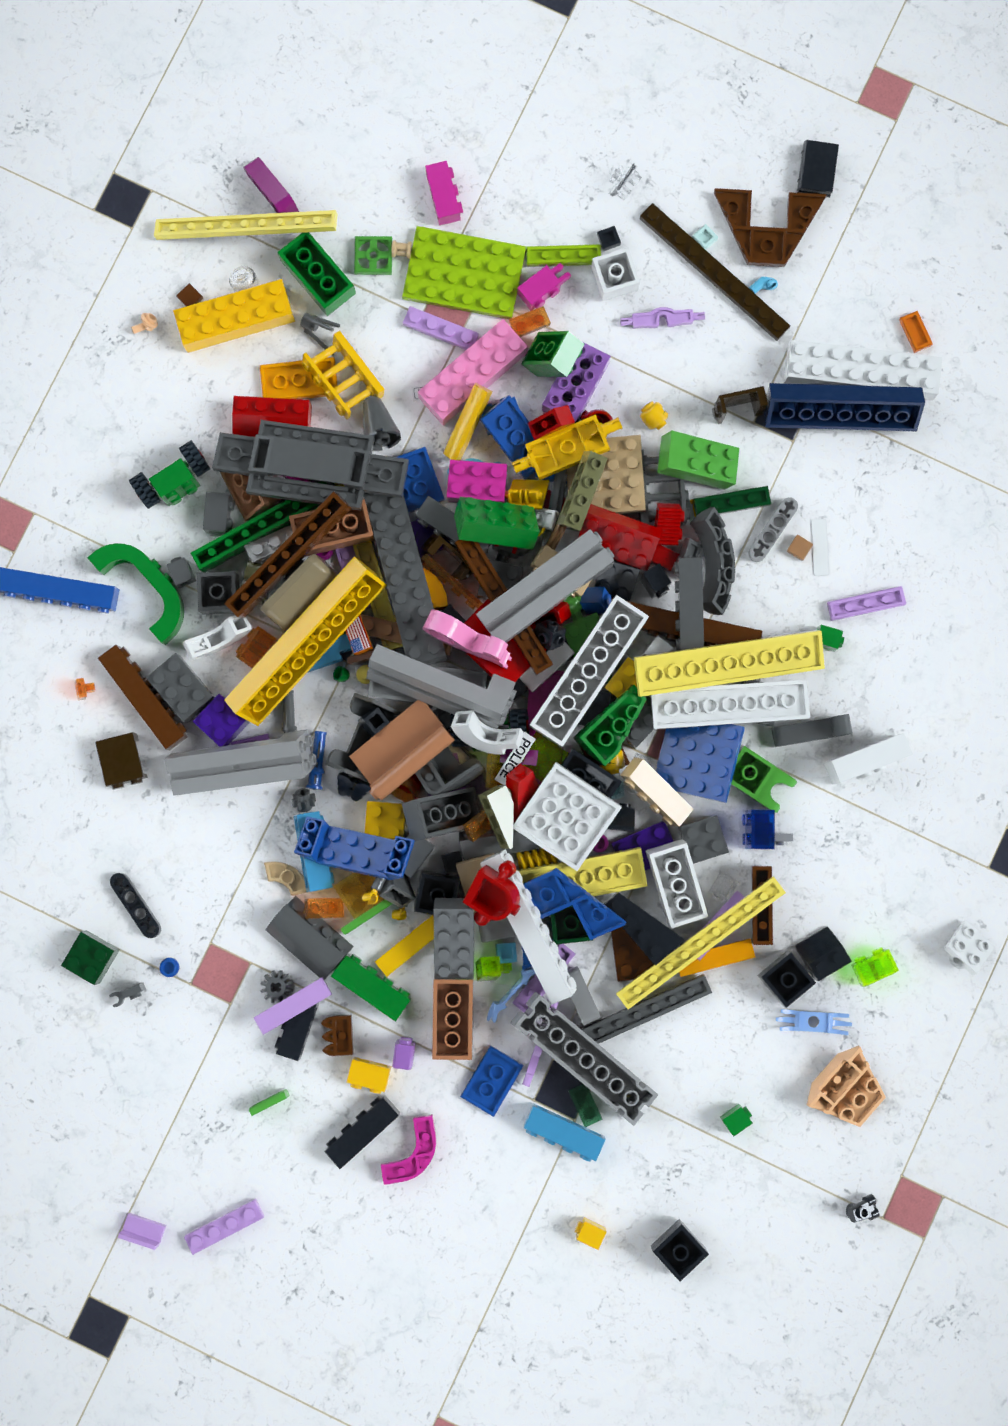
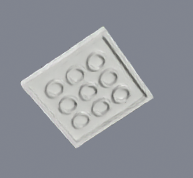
(566, 816)

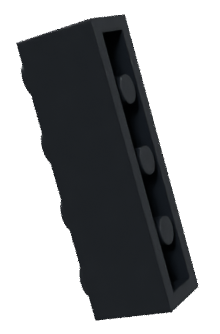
(361, 1132)

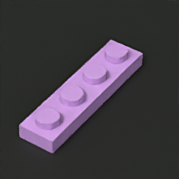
(440, 328)
(224, 1226)

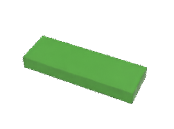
(365, 917)

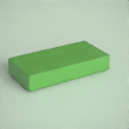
(268, 1102)

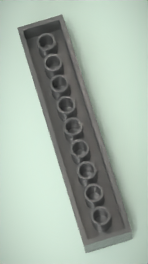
(404, 576)

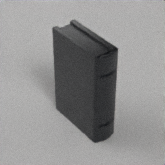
(817, 167)

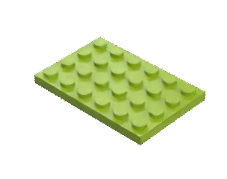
(464, 272)

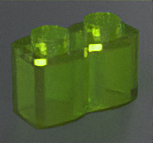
(875, 967)

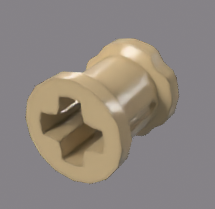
(406, 249)

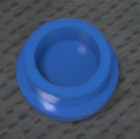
(169, 967)

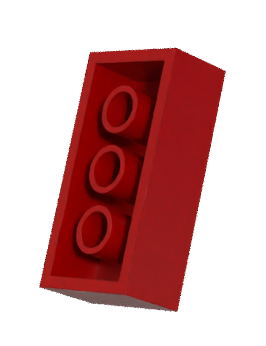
(627, 538)

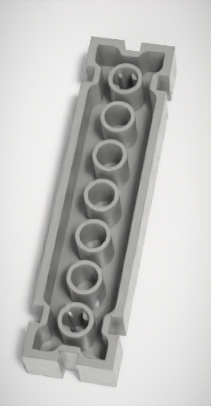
(584, 1058)

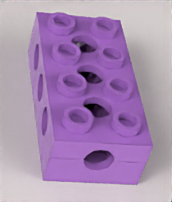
(588, 379)

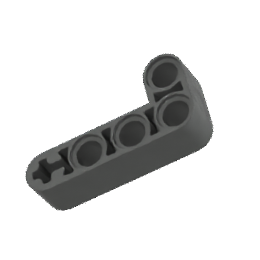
(812, 730)

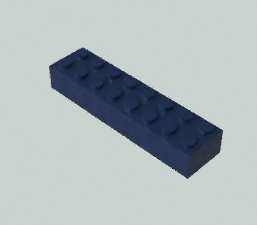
(844, 407)

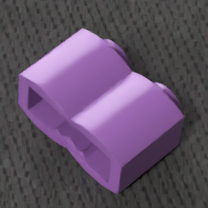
(404, 1053)

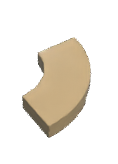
(287, 876)

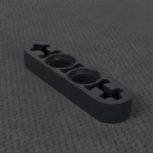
(132, 907)

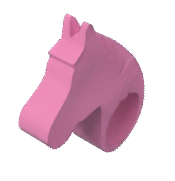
(466, 639)

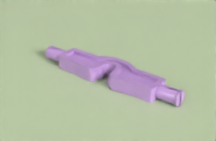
(673, 318)
(534, 1060)

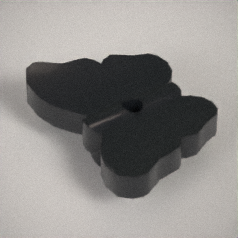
(352, 786)

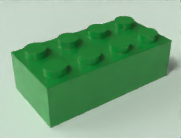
(316, 273)
(496, 523)

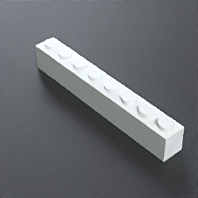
(536, 940)

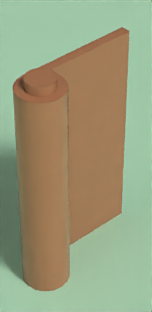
(401, 749)

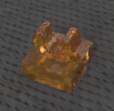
(82, 688)

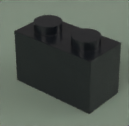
(656, 581)

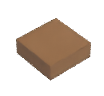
(799, 547)

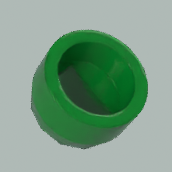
(341, 674)

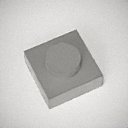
(783, 839)

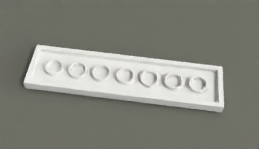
(731, 704)

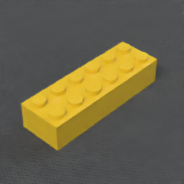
(234, 316)

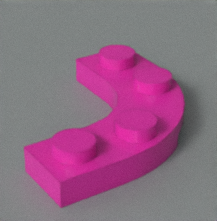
(420, 1158)

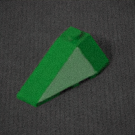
(608, 730)

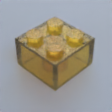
(351, 892)

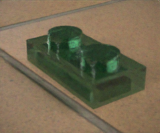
(585, 1105)

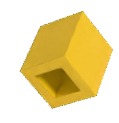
(590, 1233)

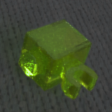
(490, 968)

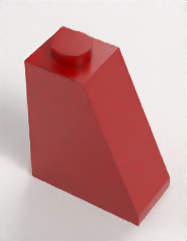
(522, 786)

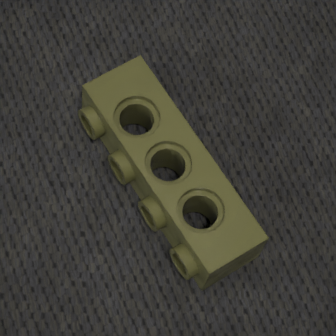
(582, 490)

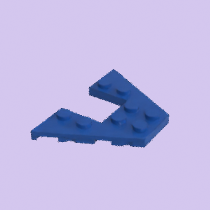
(556, 891)

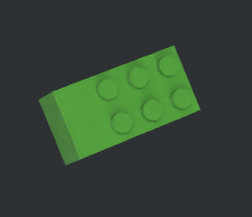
(698, 460)

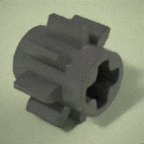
(303, 800)

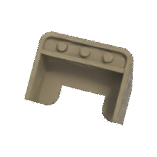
(298, 591)

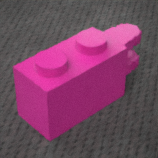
(542, 286)

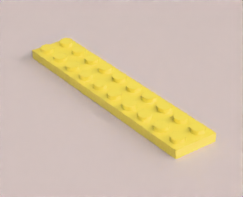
(729, 663)

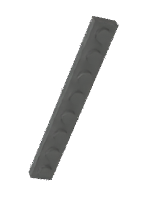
(648, 1009)

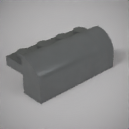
(309, 939)

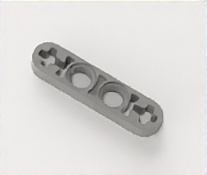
(774, 530)

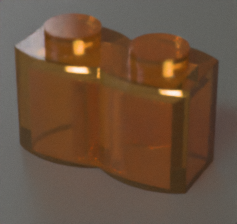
(256, 646)

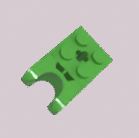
(762, 778)

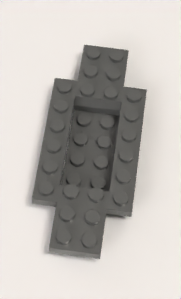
(310, 455)

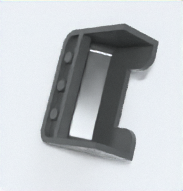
(360, 706)
(444, 771)

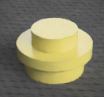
(361, 674)

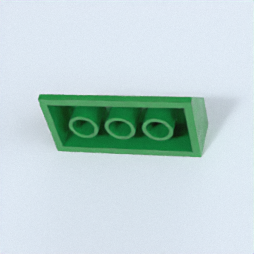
(371, 987)

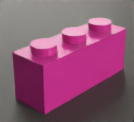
(444, 192)

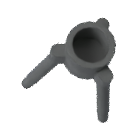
(312, 322)

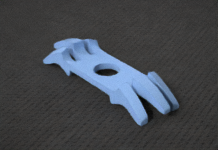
(497, 1006)
(825, 1021)

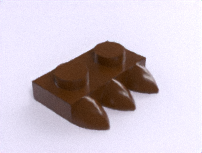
(340, 1035)

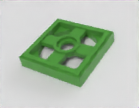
(373, 270)

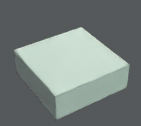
(705, 237)

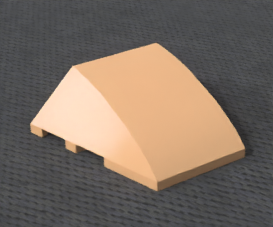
(847, 1088)

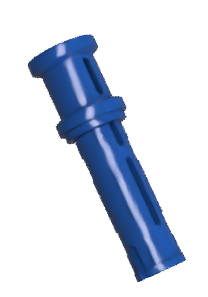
(320, 737)

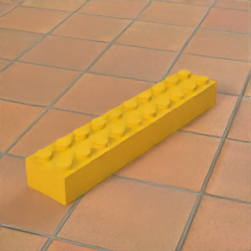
(305, 642)

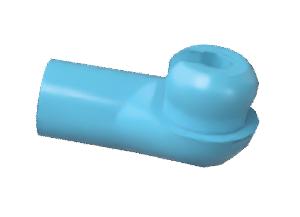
(764, 283)

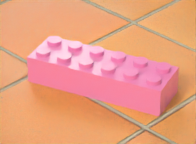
(479, 364)

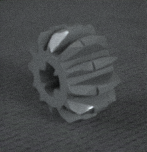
(274, 978)

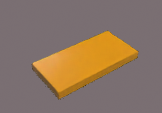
(292, 381)

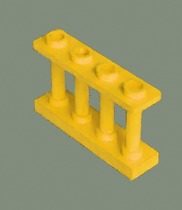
(351, 359)

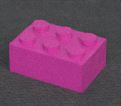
(476, 480)

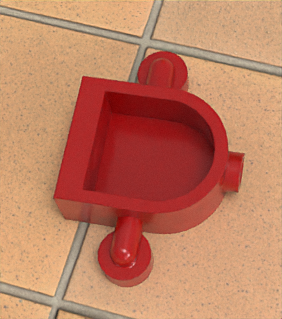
(493, 894)

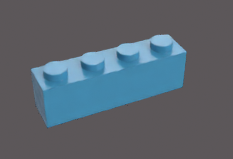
(315, 875)
(564, 1132)

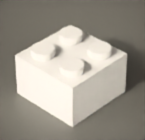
(615, 274)

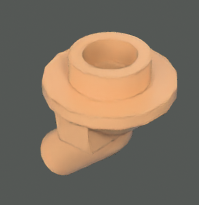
(148, 322)

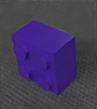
(220, 722)

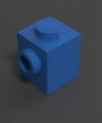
(595, 600)

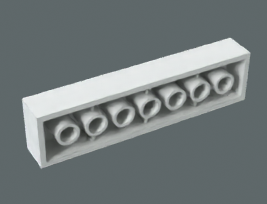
(861, 367)
(589, 671)

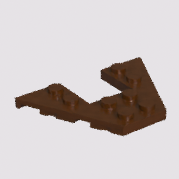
(767, 244)

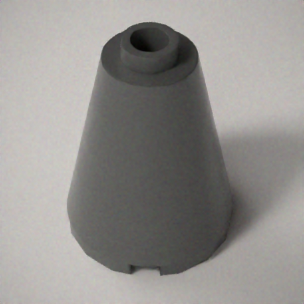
(379, 424)

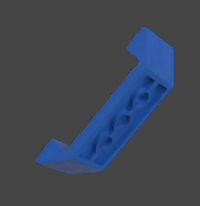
(353, 850)

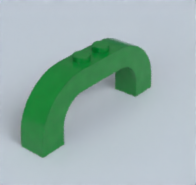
(172, 618)

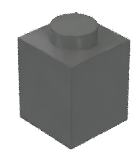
(181, 572)

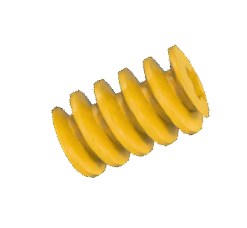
(535, 858)

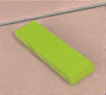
(566, 254)

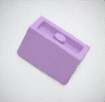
(142, 1231)

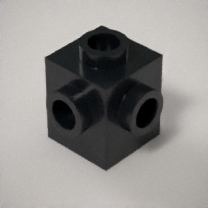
(550, 634)

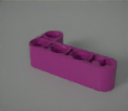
(270, 187)

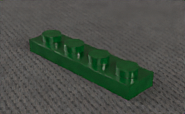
(734, 501)

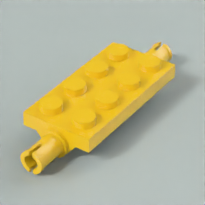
(566, 446)

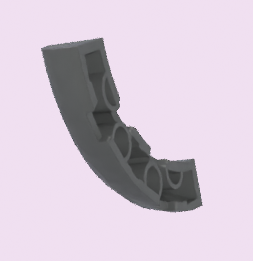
(718, 560)

